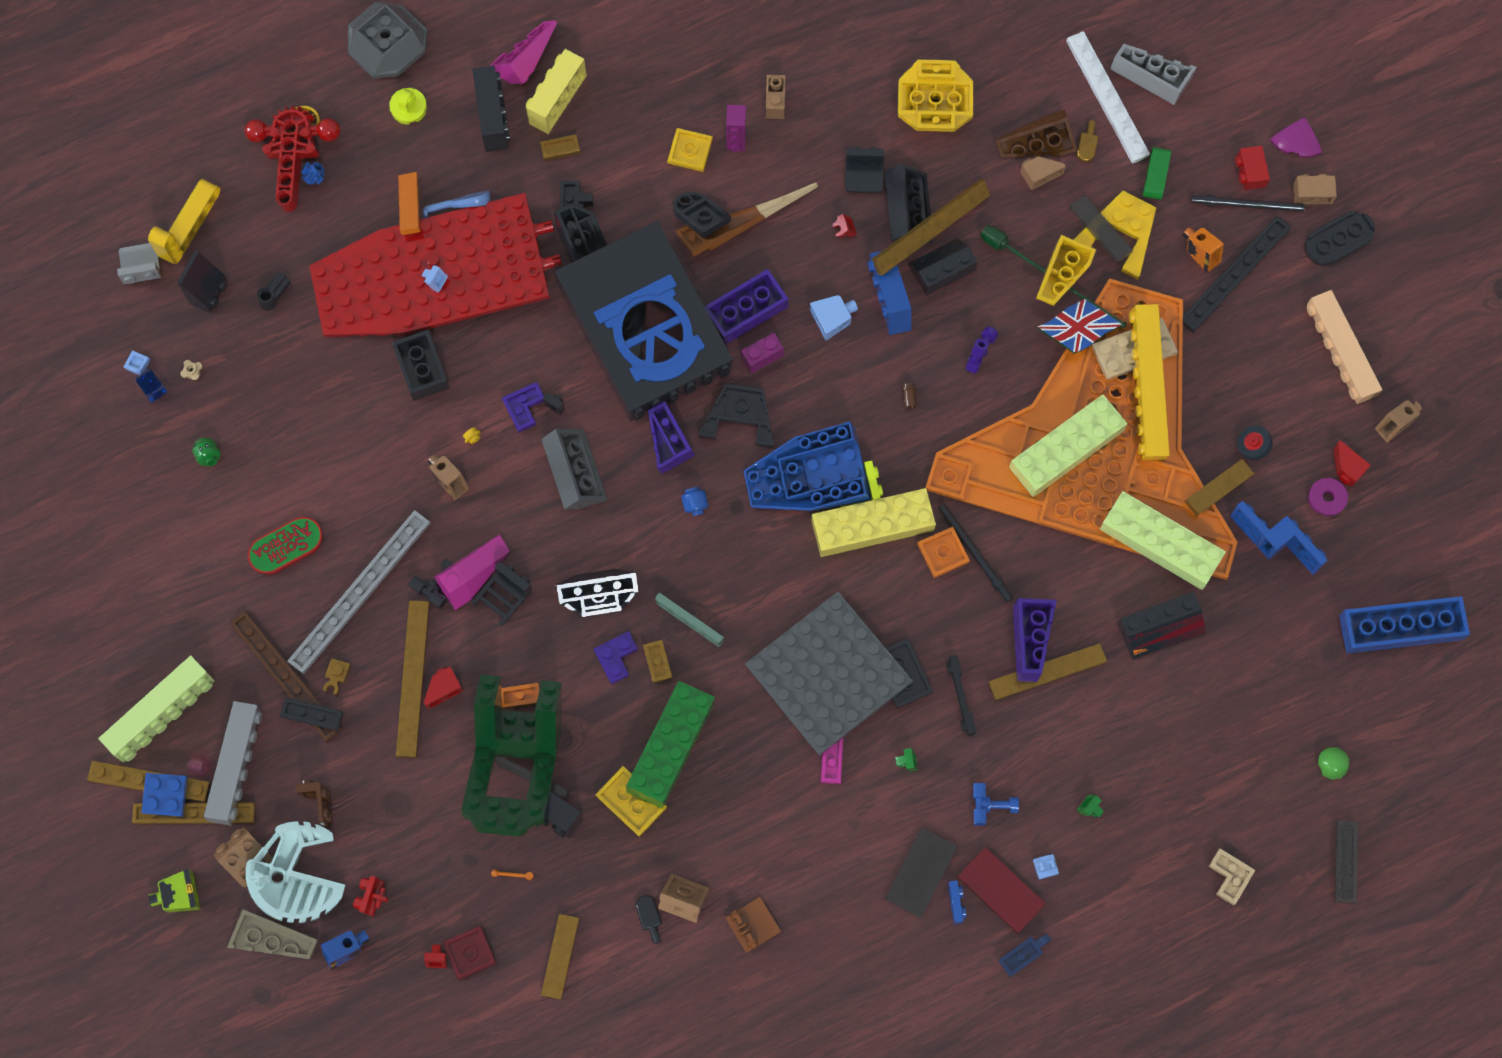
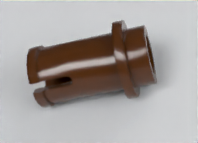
(909, 395)

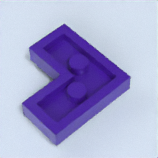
(518, 404)
(610, 656)

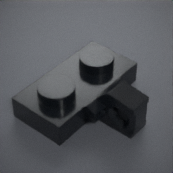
(571, 193)

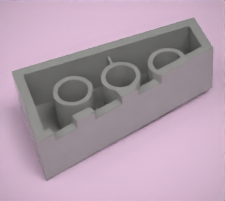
(1153, 72)

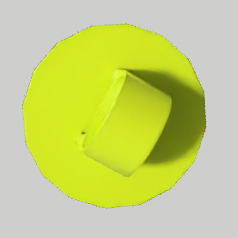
(408, 105)

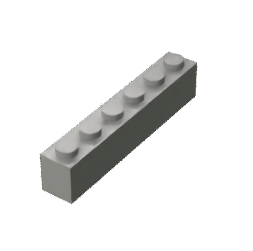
(232, 763)

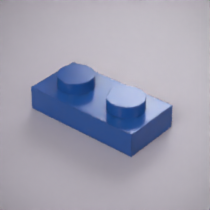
(955, 894)

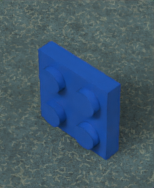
(164, 794)

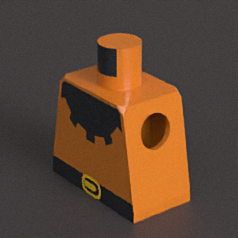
(1204, 248)

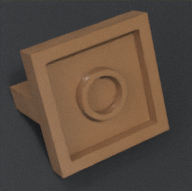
(683, 898)

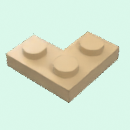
(1236, 875)

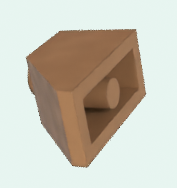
(1040, 171)

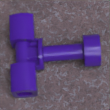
(980, 349)

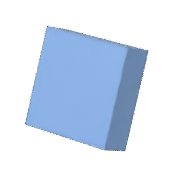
(137, 363)

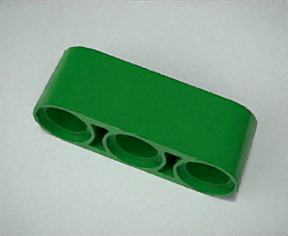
(1156, 173)

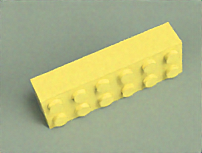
(873, 522)

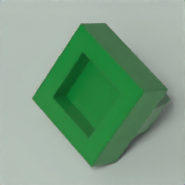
(908, 760)
(1090, 806)

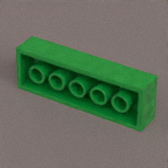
(670, 744)

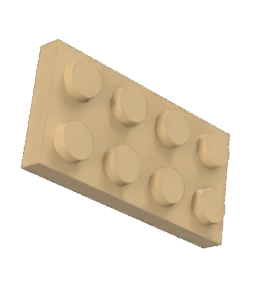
(1116, 352)

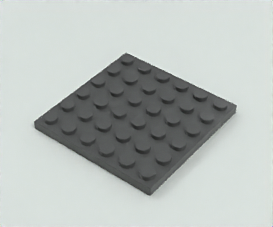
(828, 673)

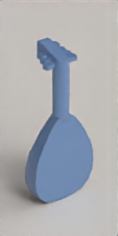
(471, 200)

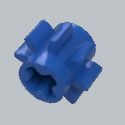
(313, 173)

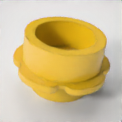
(472, 435)

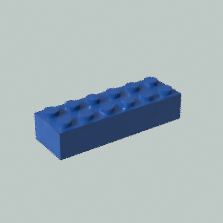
(1404, 625)

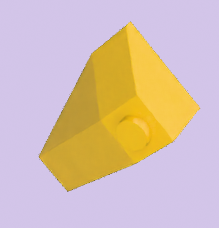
(1065, 267)

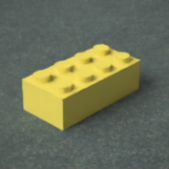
(556, 91)

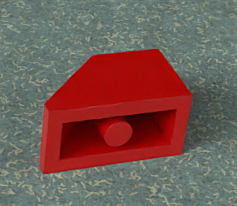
(1349, 464)
(442, 687)

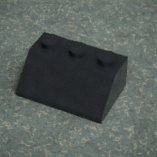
(943, 266)

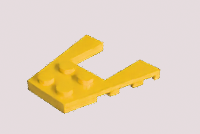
(1132, 218)

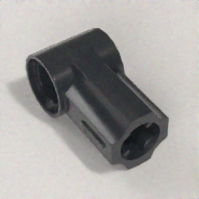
(273, 289)

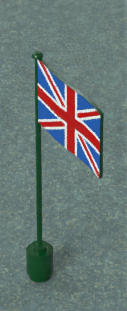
(1075, 326)

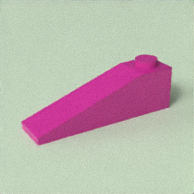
(521, 62)
(468, 575)

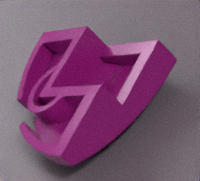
(1297, 139)

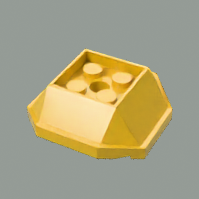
(939, 81)

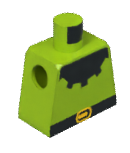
(177, 893)

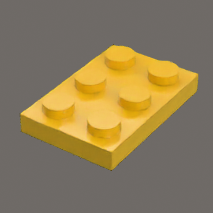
(629, 809)

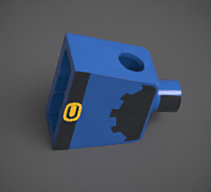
(337, 954)

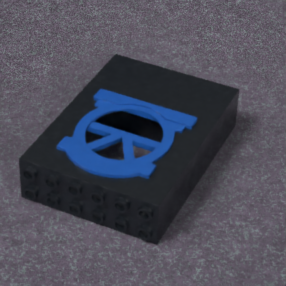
(612, 282)

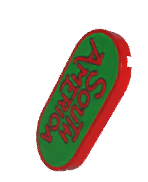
(285, 545)

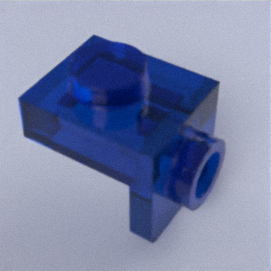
(150, 385)

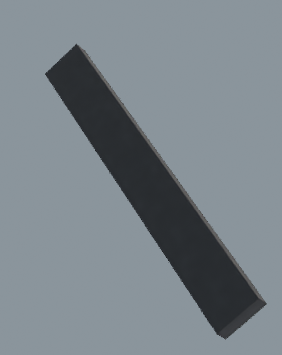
(1235, 274)

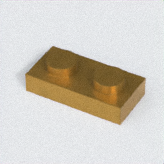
(657, 661)

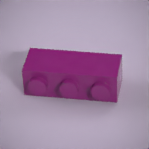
(736, 128)

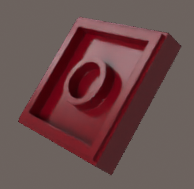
(469, 952)

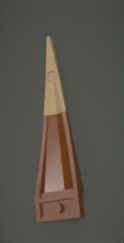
(739, 222)

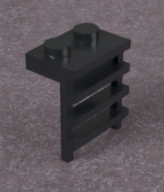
(511, 583)

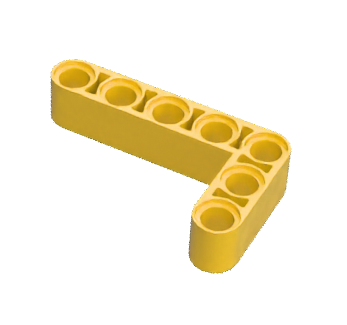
(174, 243)

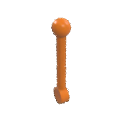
(529, 876)

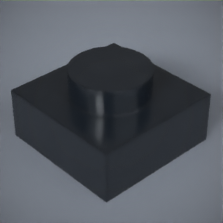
(554, 402)

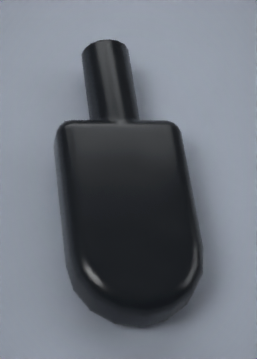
(649, 916)

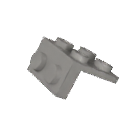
(138, 264)

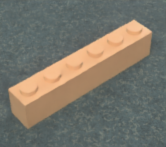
(1344, 347)

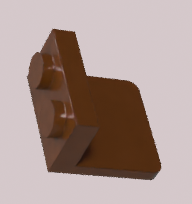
(312, 789)

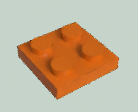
(943, 552)

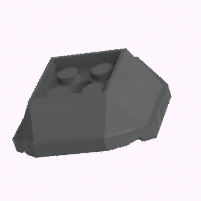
(390, 55)

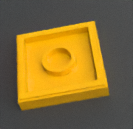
(690, 149)

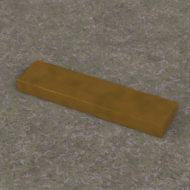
(1219, 487)
(560, 957)

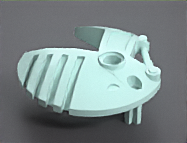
(298, 893)

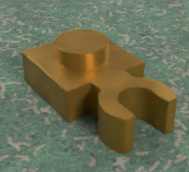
(336, 673)

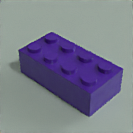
(747, 306)

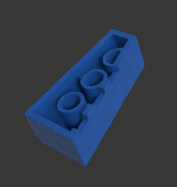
(892, 297)

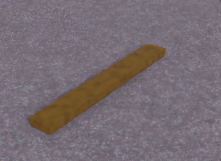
(930, 227)
(412, 679)

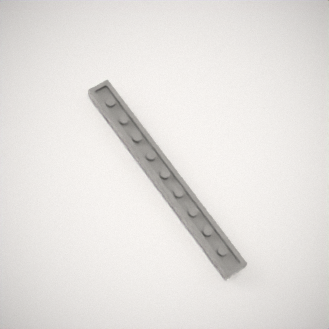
(358, 592)

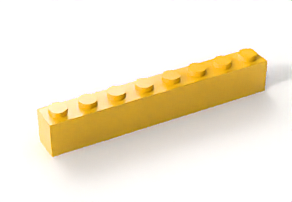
(1150, 382)

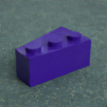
(668, 438)

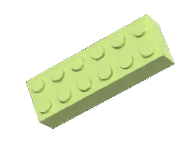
(1068, 445)
(1162, 540)
(157, 710)

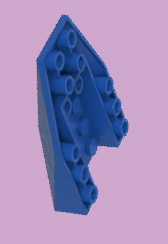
(810, 472)

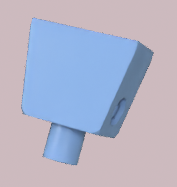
(832, 315)

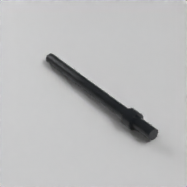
(1211, 200)
(997, 583)

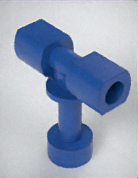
(984, 804)

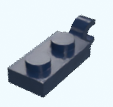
(1023, 954)

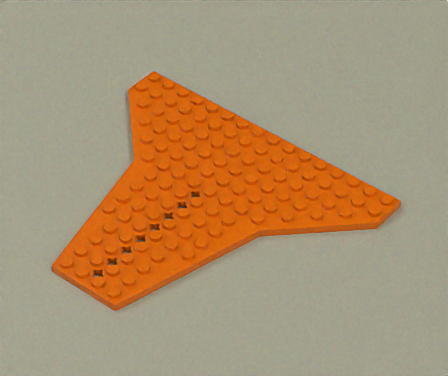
(1080, 500)

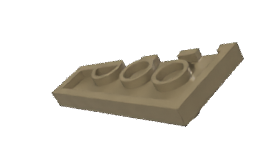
(267, 936)

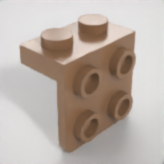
(238, 852)

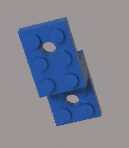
(1281, 535)

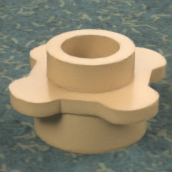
(194, 375)

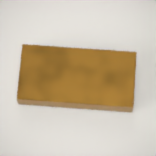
(560, 147)

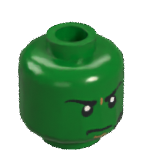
(206, 452)

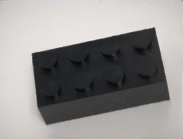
(491, 108)

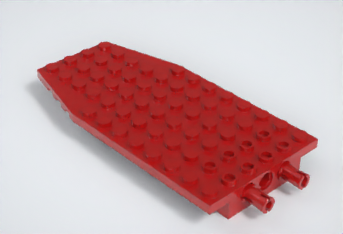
(483, 250)

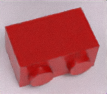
(1252, 167)

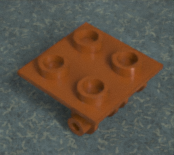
(753, 924)

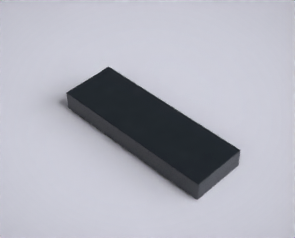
(311, 714)

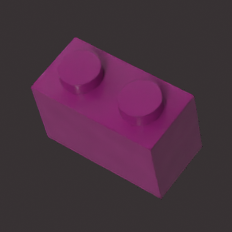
(762, 353)

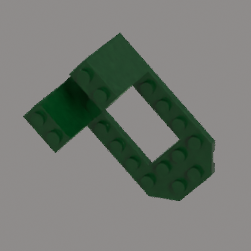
(515, 736)

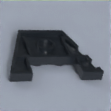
(740, 406)

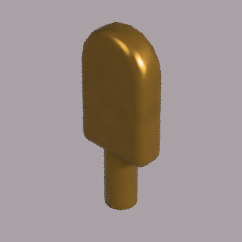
(1087, 144)

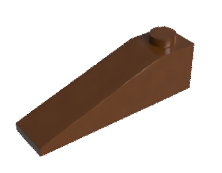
(1042, 137)

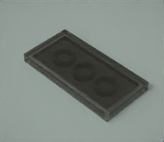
(921, 872)

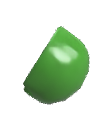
(1333, 763)

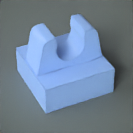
(435, 278)
(1045, 866)

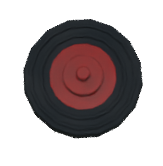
(1254, 442)

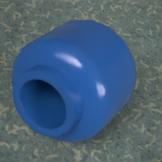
(694, 501)

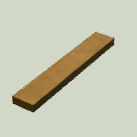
(1052, 670)
(192, 815)

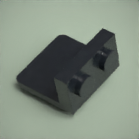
(864, 170)

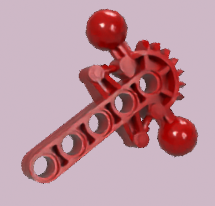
(282, 140)

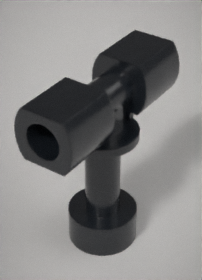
(431, 589)

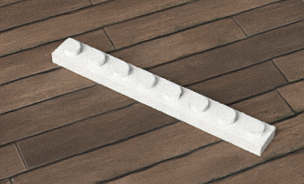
(1108, 97)

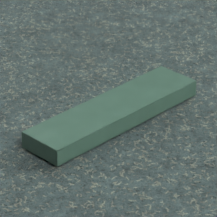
(689, 620)

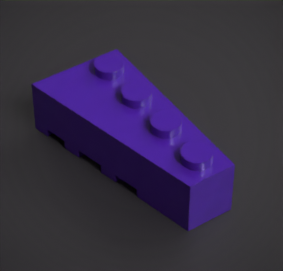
(1032, 634)

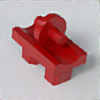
(373, 896)

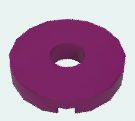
(1330, 486)

